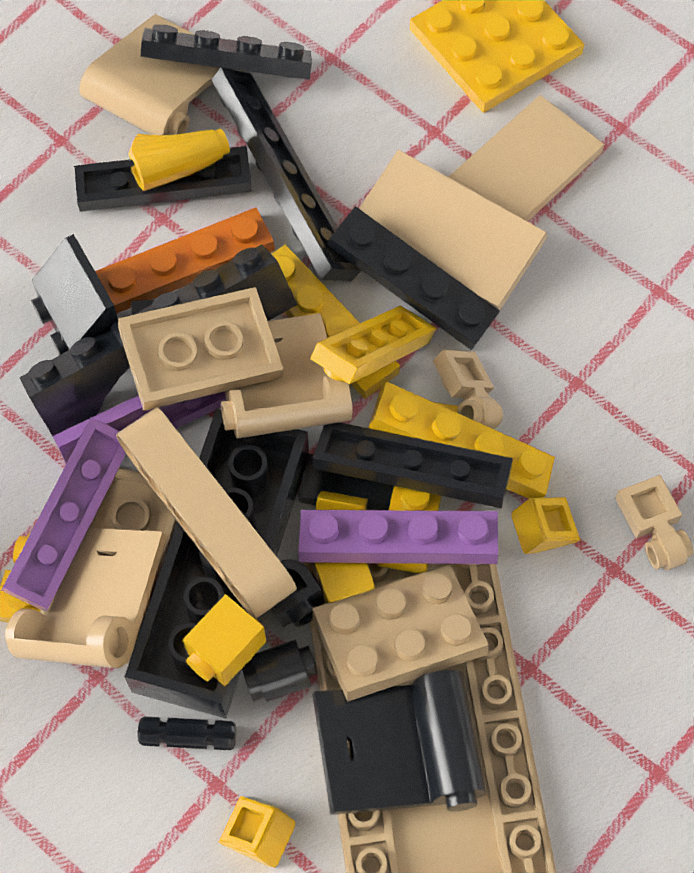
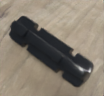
(187, 733)

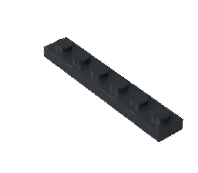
(283, 172)

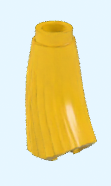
(172, 157)

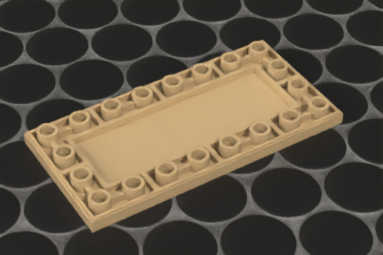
(509, 823)

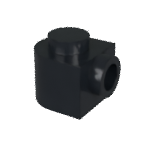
(299, 604)

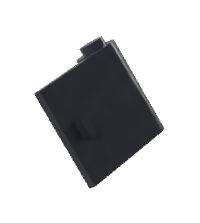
(405, 747)

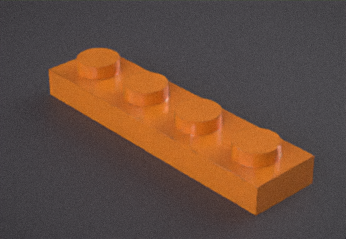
(182, 259)

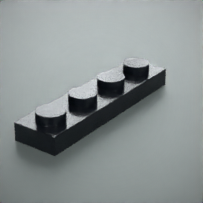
(242, 54)
(114, 186)
(413, 278)
(413, 463)

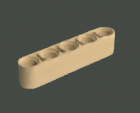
(206, 513)

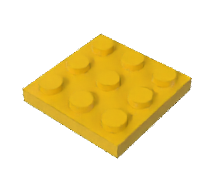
(496, 44)

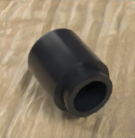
(279, 671)

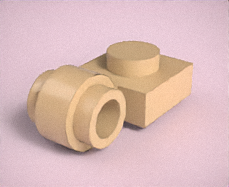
(467, 379)
(652, 510)

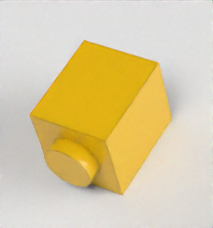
(223, 641)

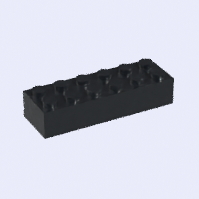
(262, 481)

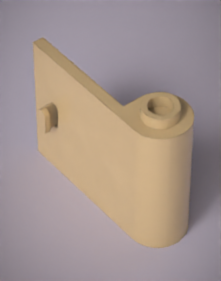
(142, 89)
(299, 398)
(96, 605)

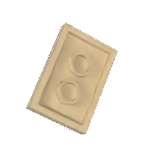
(200, 348)
(399, 632)

